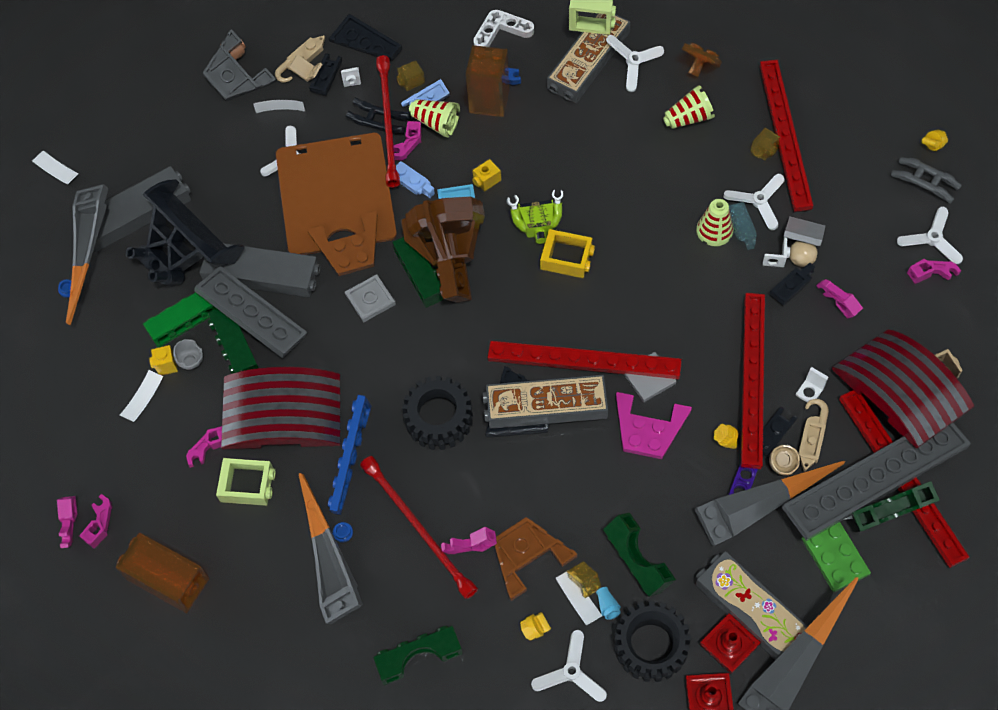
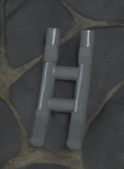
(933, 186)

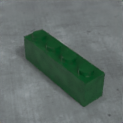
(419, 272)
(233, 341)

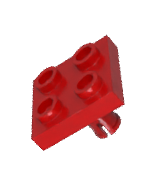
(730, 643)
(709, 692)

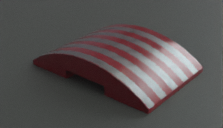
(906, 385)
(281, 408)

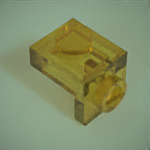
(584, 578)

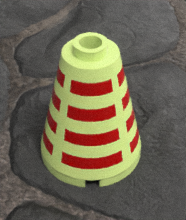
(689, 110)
(436, 114)
(715, 224)

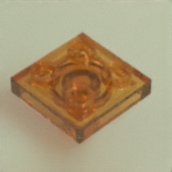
(700, 57)

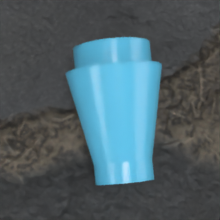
(608, 605)

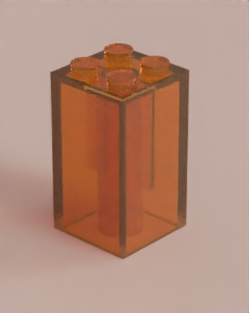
(487, 80)
(162, 572)

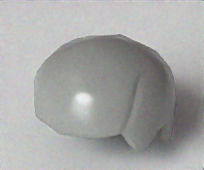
(187, 354)

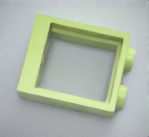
(591, 24)
(226, 477)

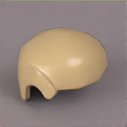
(802, 253)
(784, 460)

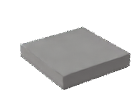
(804, 231)
(370, 298)
(649, 386)

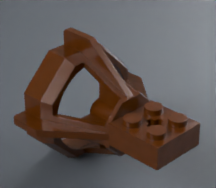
(454, 230)

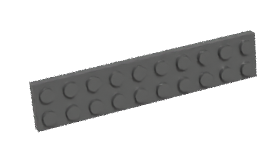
(870, 480)

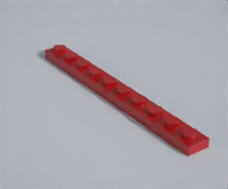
(788, 142)
(584, 359)
(753, 381)
(929, 515)

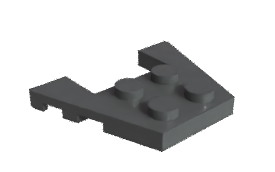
(227, 74)

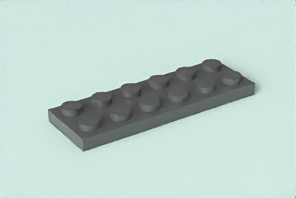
(250, 311)

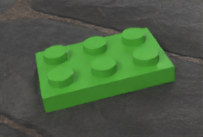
(837, 557)

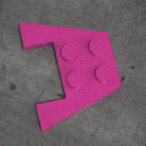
(645, 434)

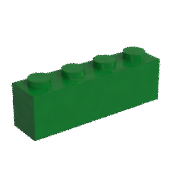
(178, 319)

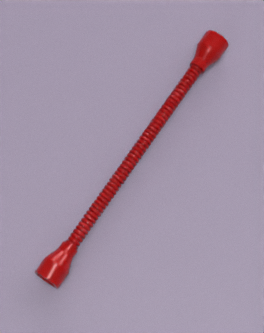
(392, 176)
(465, 585)

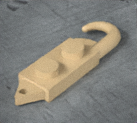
(307, 50)

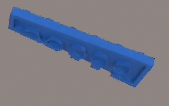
(361, 410)

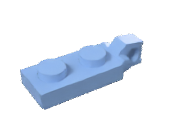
(414, 181)

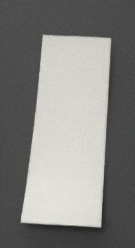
(278, 105)
(54, 167)
(142, 396)
(583, 606)

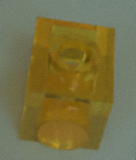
(410, 75)
(765, 144)

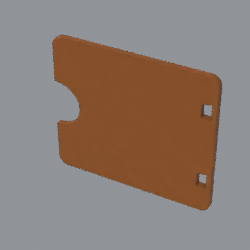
(333, 189)

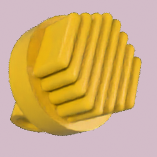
(935, 140)
(726, 436)
(534, 626)

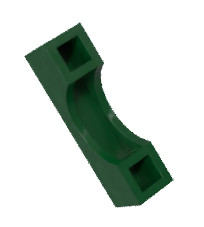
(895, 506)
(624, 534)
(393, 662)

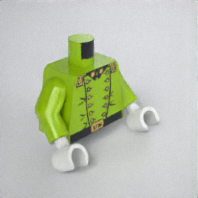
(536, 217)

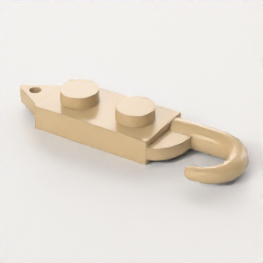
(813, 435)

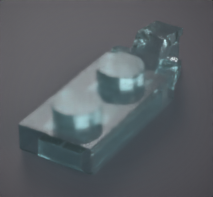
(743, 225)

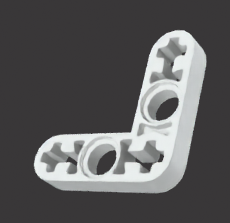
(501, 23)

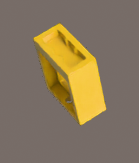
(565, 267)

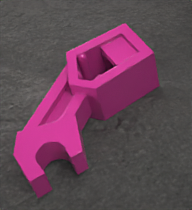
(404, 149)
(937, 267)
(844, 301)
(200, 448)
(67, 515)
(102, 520)
(479, 541)

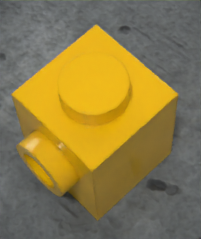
(486, 175)
(163, 360)

